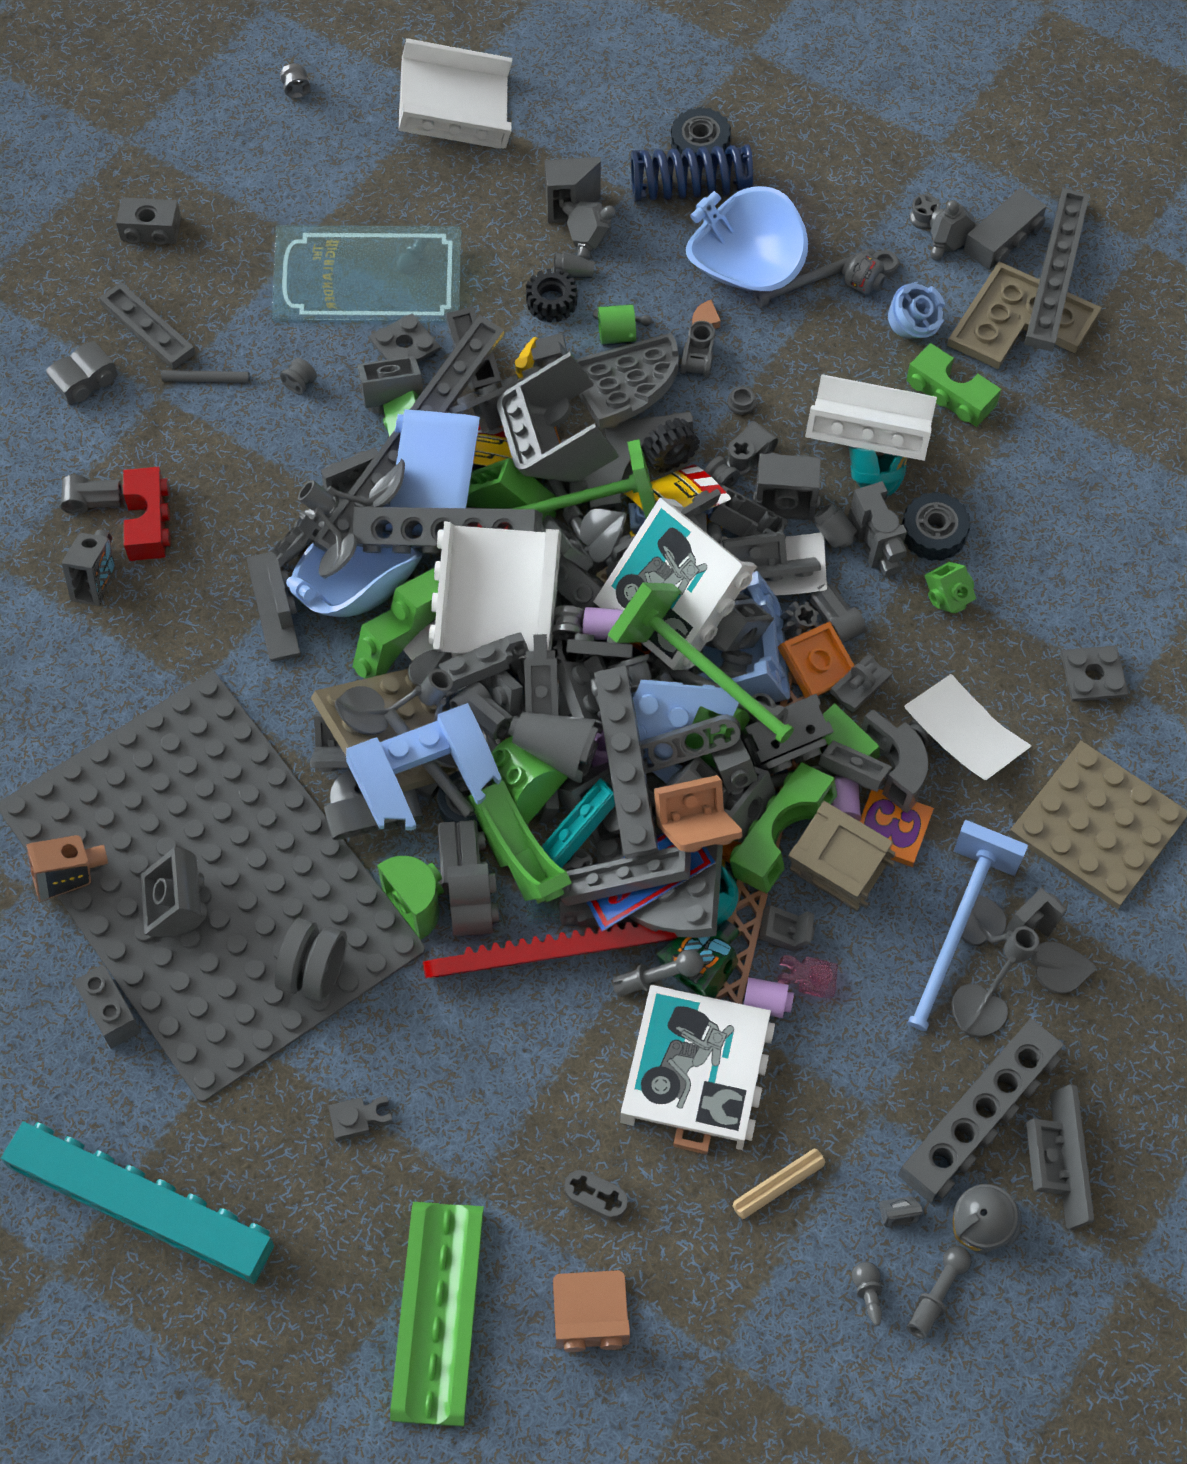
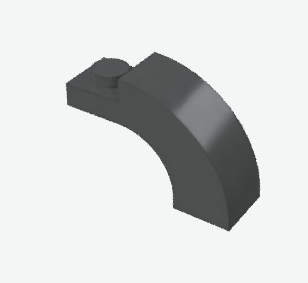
(458, 324)
(905, 753)

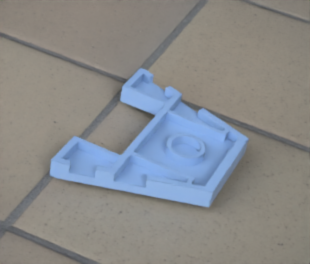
(671, 706)

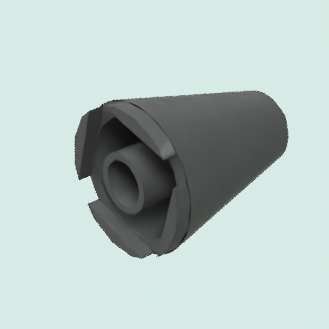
(558, 741)

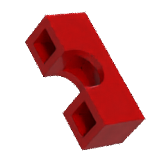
(146, 535)

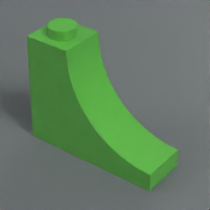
(505, 488)

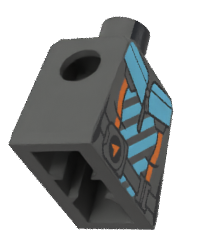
(89, 567)

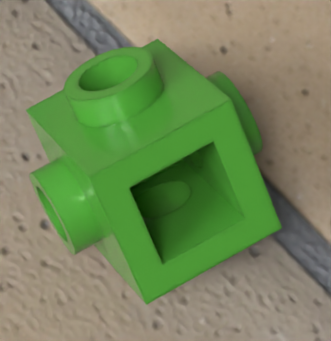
(950, 587)

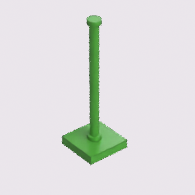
(638, 482)
(645, 615)

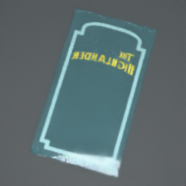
(366, 273)

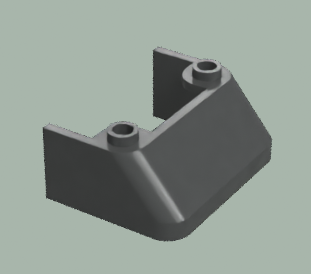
(529, 418)

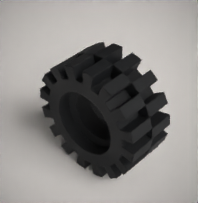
(551, 282)
(670, 445)

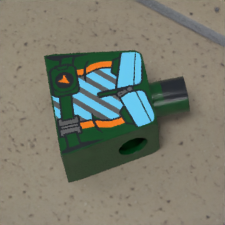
(717, 956)

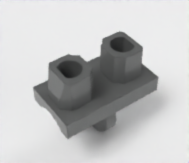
(860, 683)

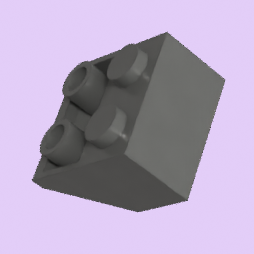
(571, 181)

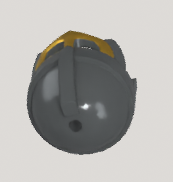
(988, 1232)

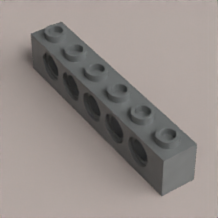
(370, 522)
(1030, 1043)

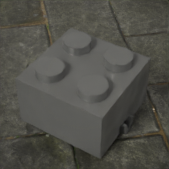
(788, 485)

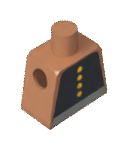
(62, 865)

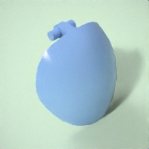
(750, 240)
(357, 587)

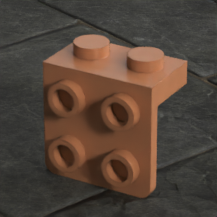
(694, 814)
(590, 1310)

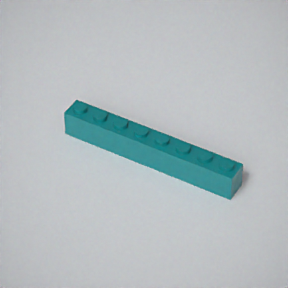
(138, 1201)

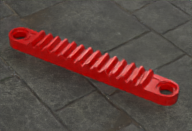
(545, 950)

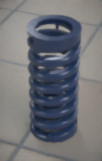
(740, 156)

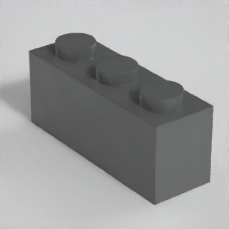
(1005, 229)

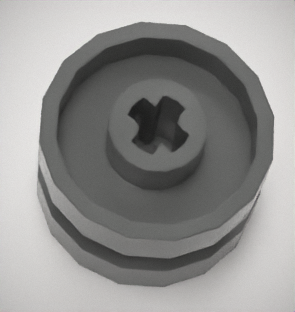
(310, 960)

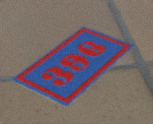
(615, 908)

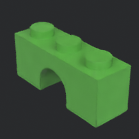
(969, 400)

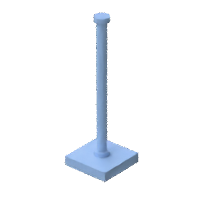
(990, 850)

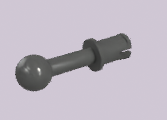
(687, 963)
(956, 1262)

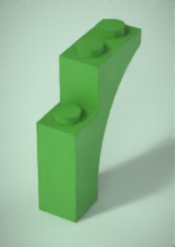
(391, 632)
(516, 846)

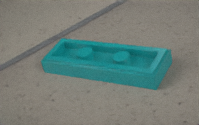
(580, 823)

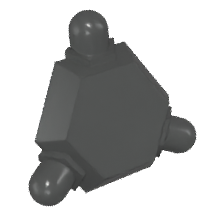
(588, 224)
(950, 228)

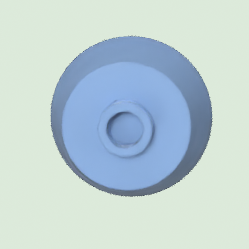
(916, 311)

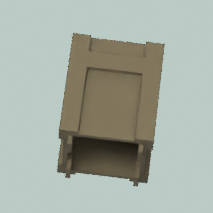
(841, 856)

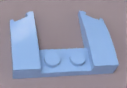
(377, 762)

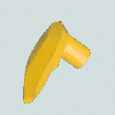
(525, 358)

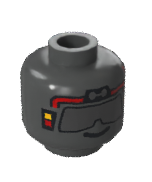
(864, 273)

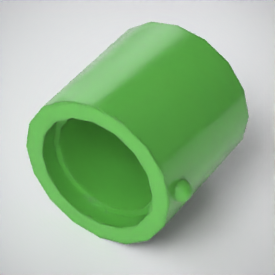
(617, 324)

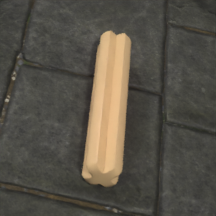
(778, 1183)

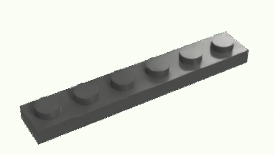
(626, 763)

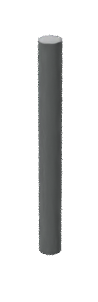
(434, 769)

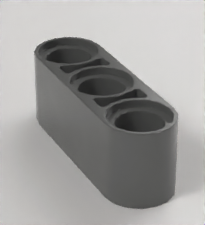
(354, 818)

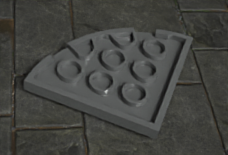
(629, 379)
(687, 908)

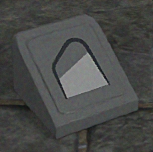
(900, 1211)

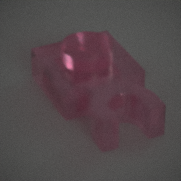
(814, 975)

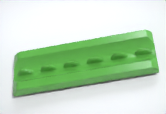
(437, 1315)

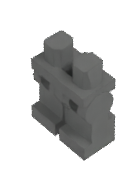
(878, 528)

